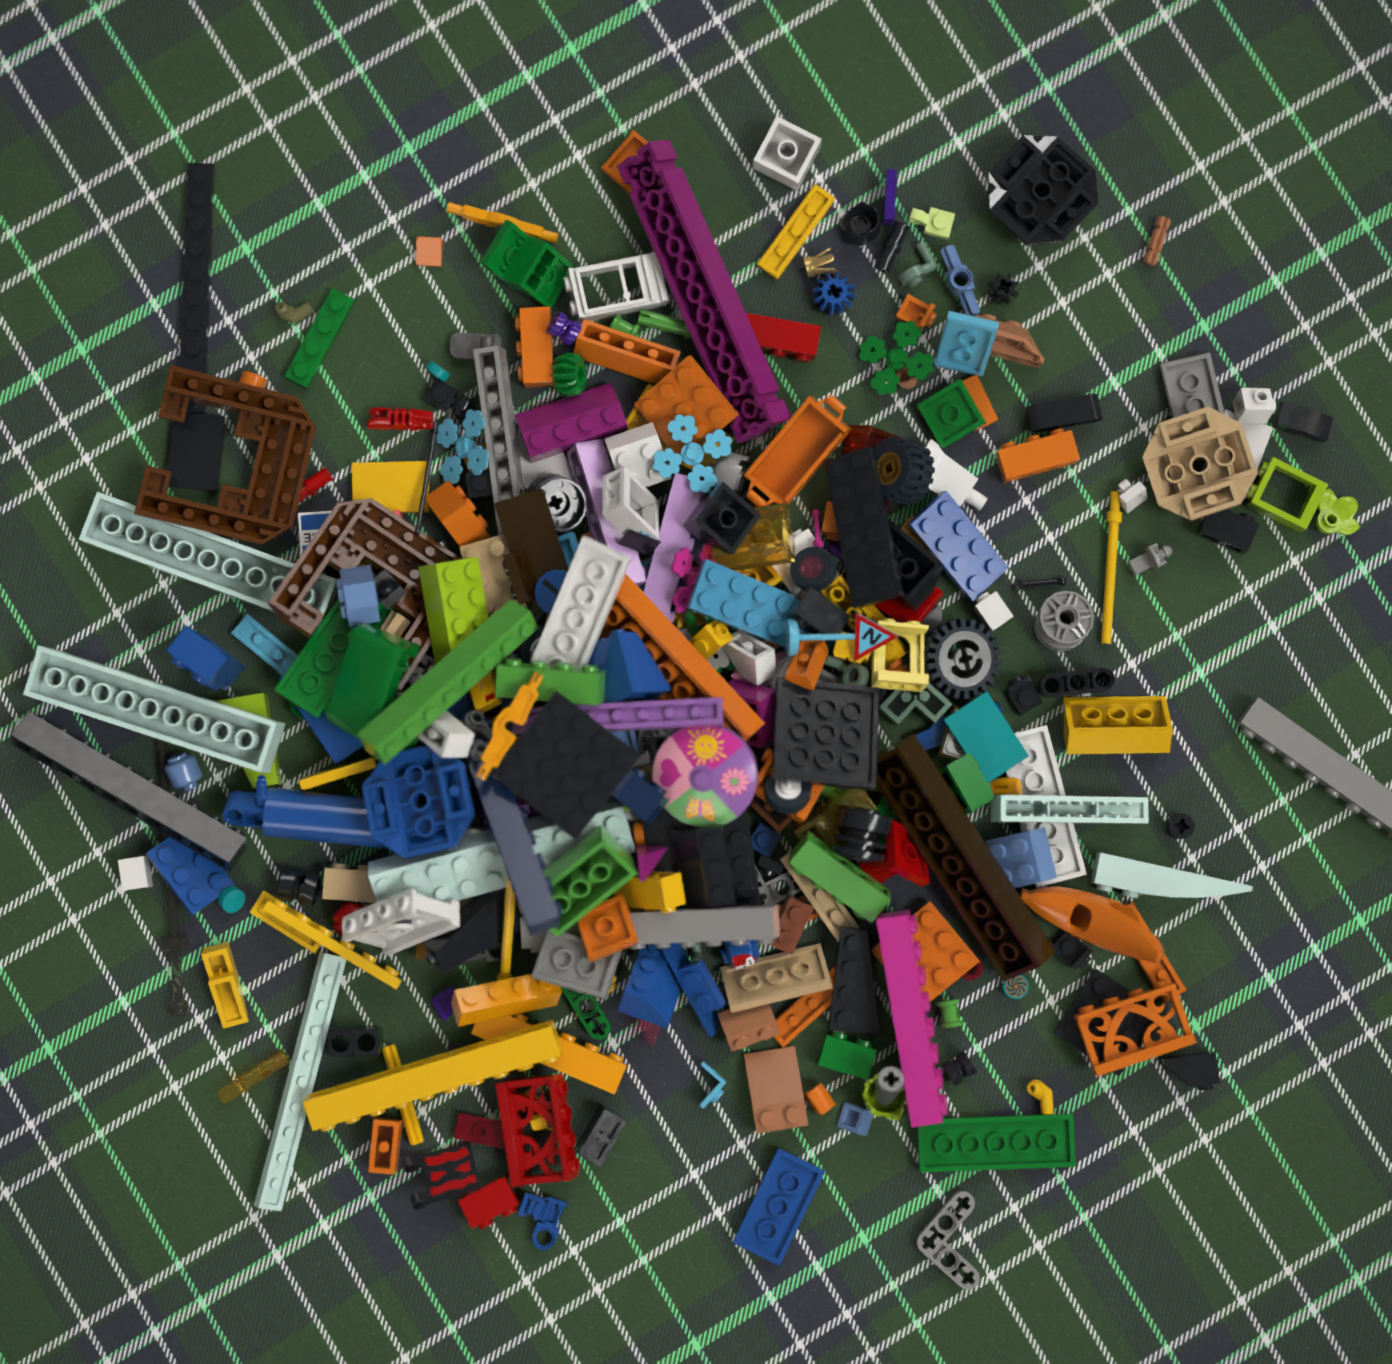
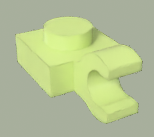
(936, 223)

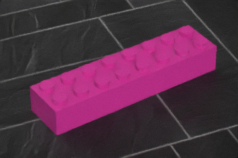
(910, 1017)

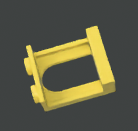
(915, 679)

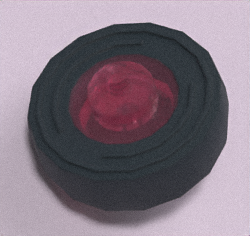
(813, 568)

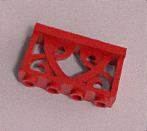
(512, 1125)

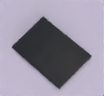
(639, 542)

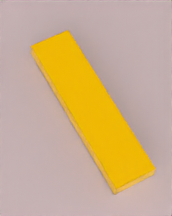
(796, 232)

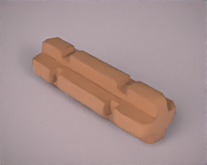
(1157, 240)

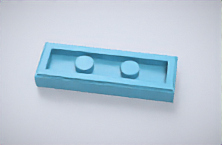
(264, 644)

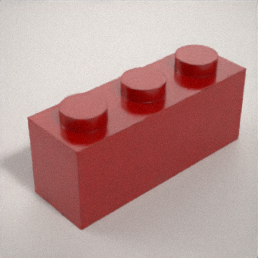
(786, 337)

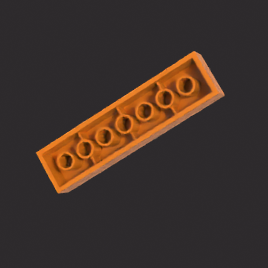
(678, 660)

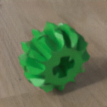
(569, 374)

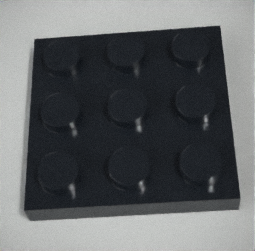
(1094, 991)

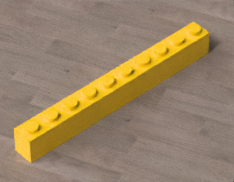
(433, 1075)

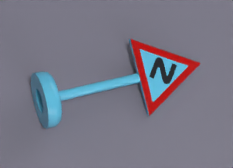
(867, 637)

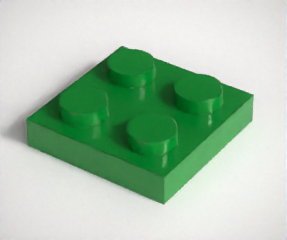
(951, 413)

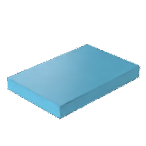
(966, 343)

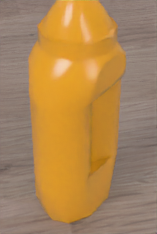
(1006, 786)

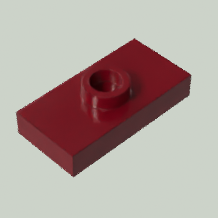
(479, 1130)

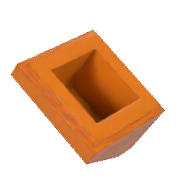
(429, 251)

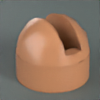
(906, 381)

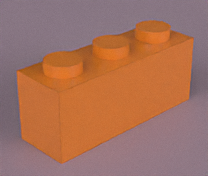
(535, 347)
(1037, 455)

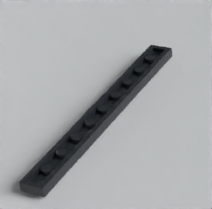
(197, 271)

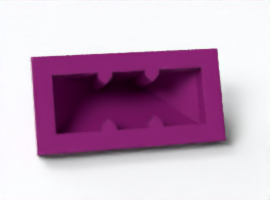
(647, 858)

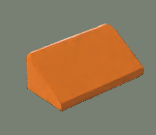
(807, 664)

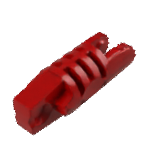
(400, 419)

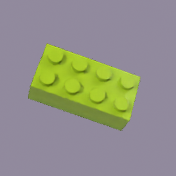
(452, 602)

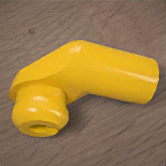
(1043, 1094)

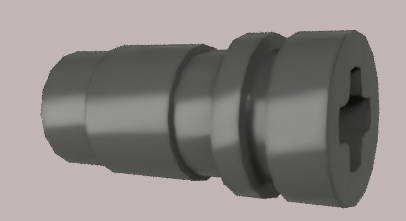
(888, 1085)

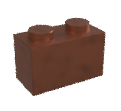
(792, 921)

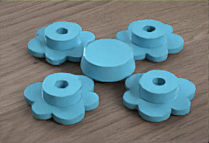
(464, 446)
(692, 453)

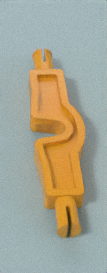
(495, 219)
(502, 738)

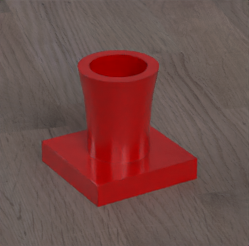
(900, 858)

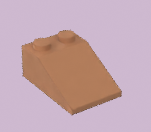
(775, 1089)

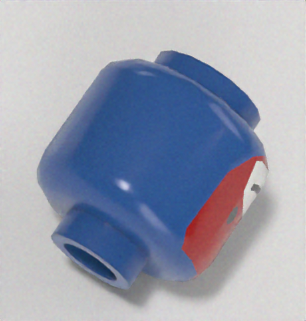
(740, 955)

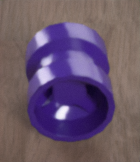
(563, 328)

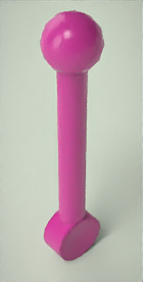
(816, 514)

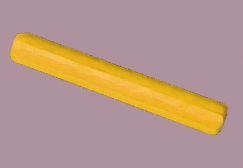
(408, 1113)

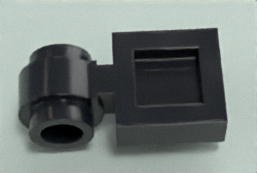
(444, 396)

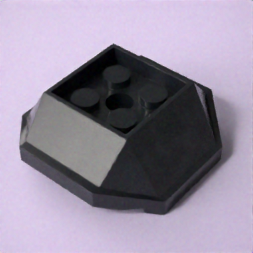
(1048, 165)

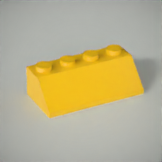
(1117, 725)

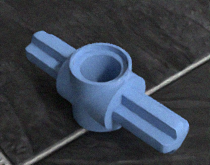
(956, 269)

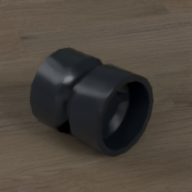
(298, 886)

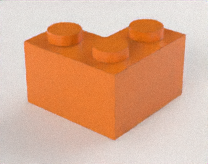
(457, 514)

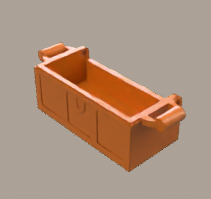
(797, 451)

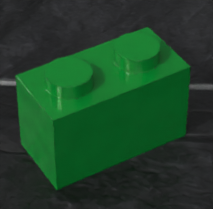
(846, 1055)

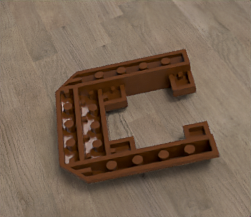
(279, 468)
(369, 535)

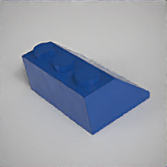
(651, 988)

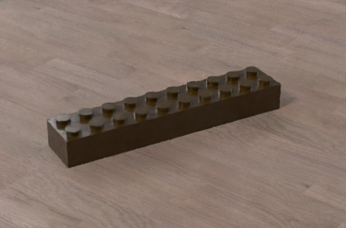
(961, 859)

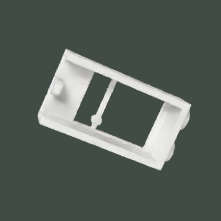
(650, 281)

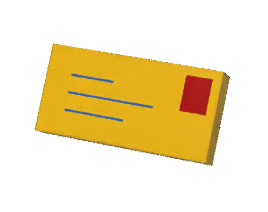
(485, 693)

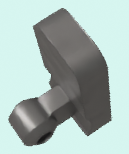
(463, 344)

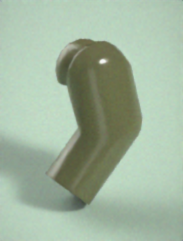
(293, 314)

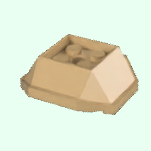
(1192, 437)

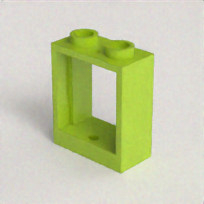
(1309, 507)

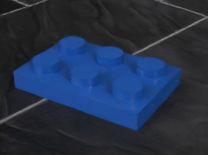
(188, 874)

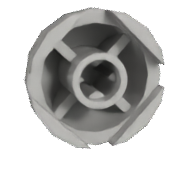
(731, 470)

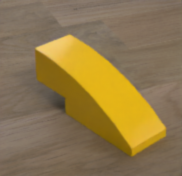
(225, 984)

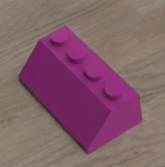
(571, 420)

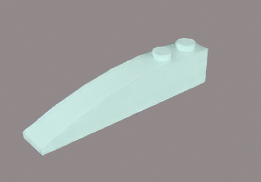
(1069, 809)
(1150, 879)

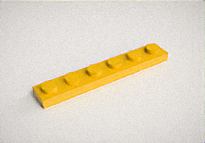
(323, 936)

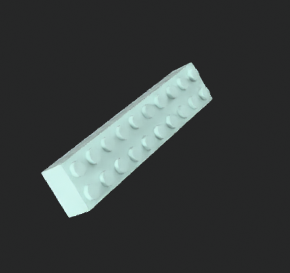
(195, 555)
(154, 709)
(476, 863)

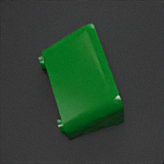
(368, 677)

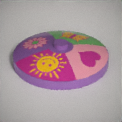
(706, 775)

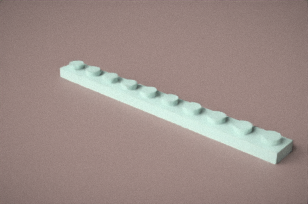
(300, 1081)

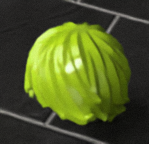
(894, 1110)

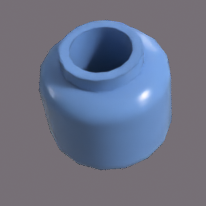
(183, 771)

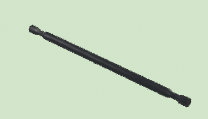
(426, 478)

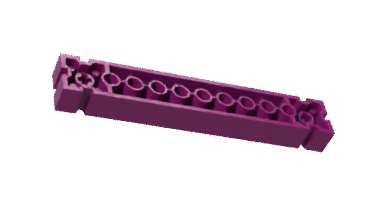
(703, 289)

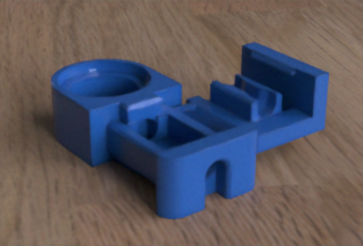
(545, 1212)

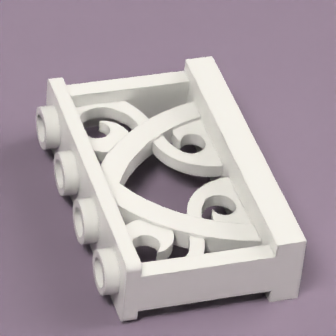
(420, 917)

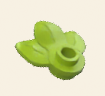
(1339, 511)

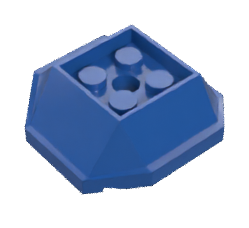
(393, 798)

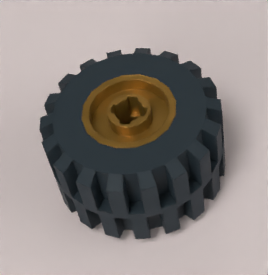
(904, 469)

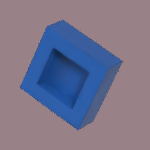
(764, 840)

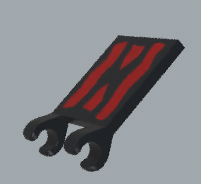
(446, 1174)

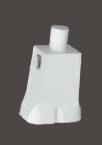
(953, 478)

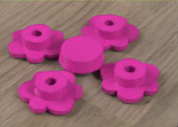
(683, 567)

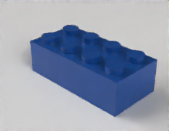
(204, 659)

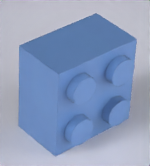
(1024, 857)

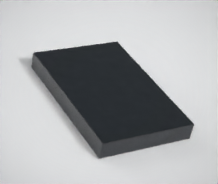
(197, 452)

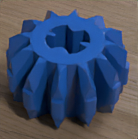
(837, 285)

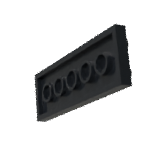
(863, 528)

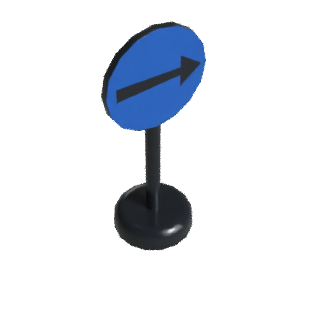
(546, 595)

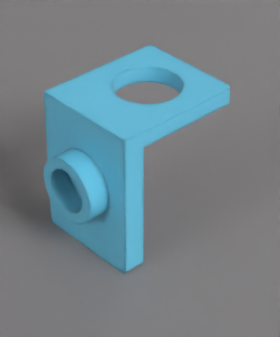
(716, 1092)

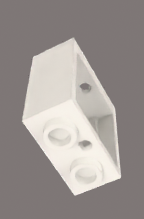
(632, 504)

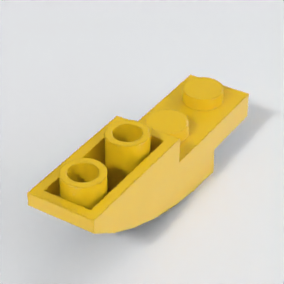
(839, 594)

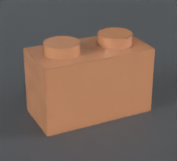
(748, 1026)

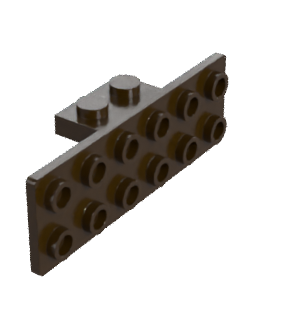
(531, 545)

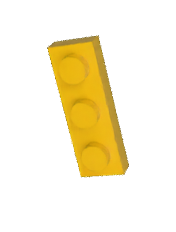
(279, 925)

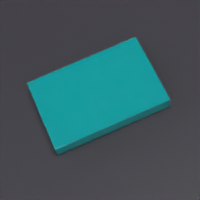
(987, 736)

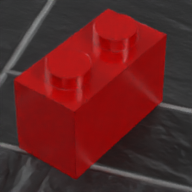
(489, 1202)

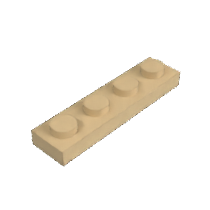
(829, 910)

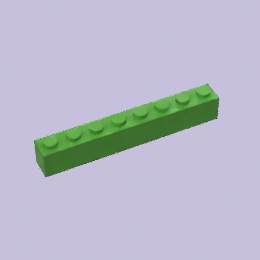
(447, 681)

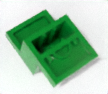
(527, 264)

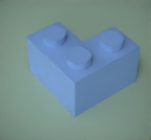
(359, 593)

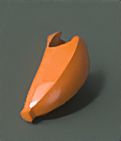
(1095, 921)

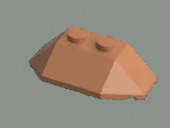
(1014, 343)

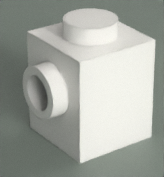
(1254, 405)

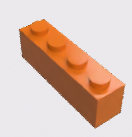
(625, 352)

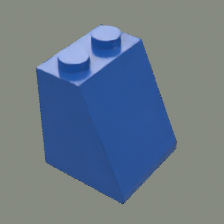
(629, 669)

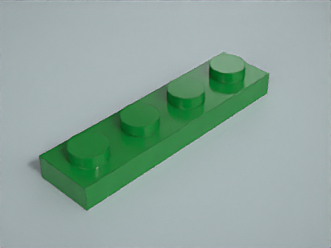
(320, 338)

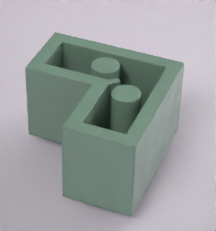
(929, 704)

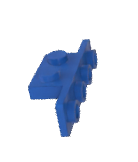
(698, 987)

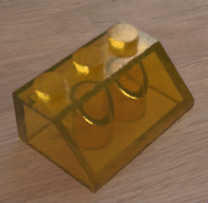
(766, 544)

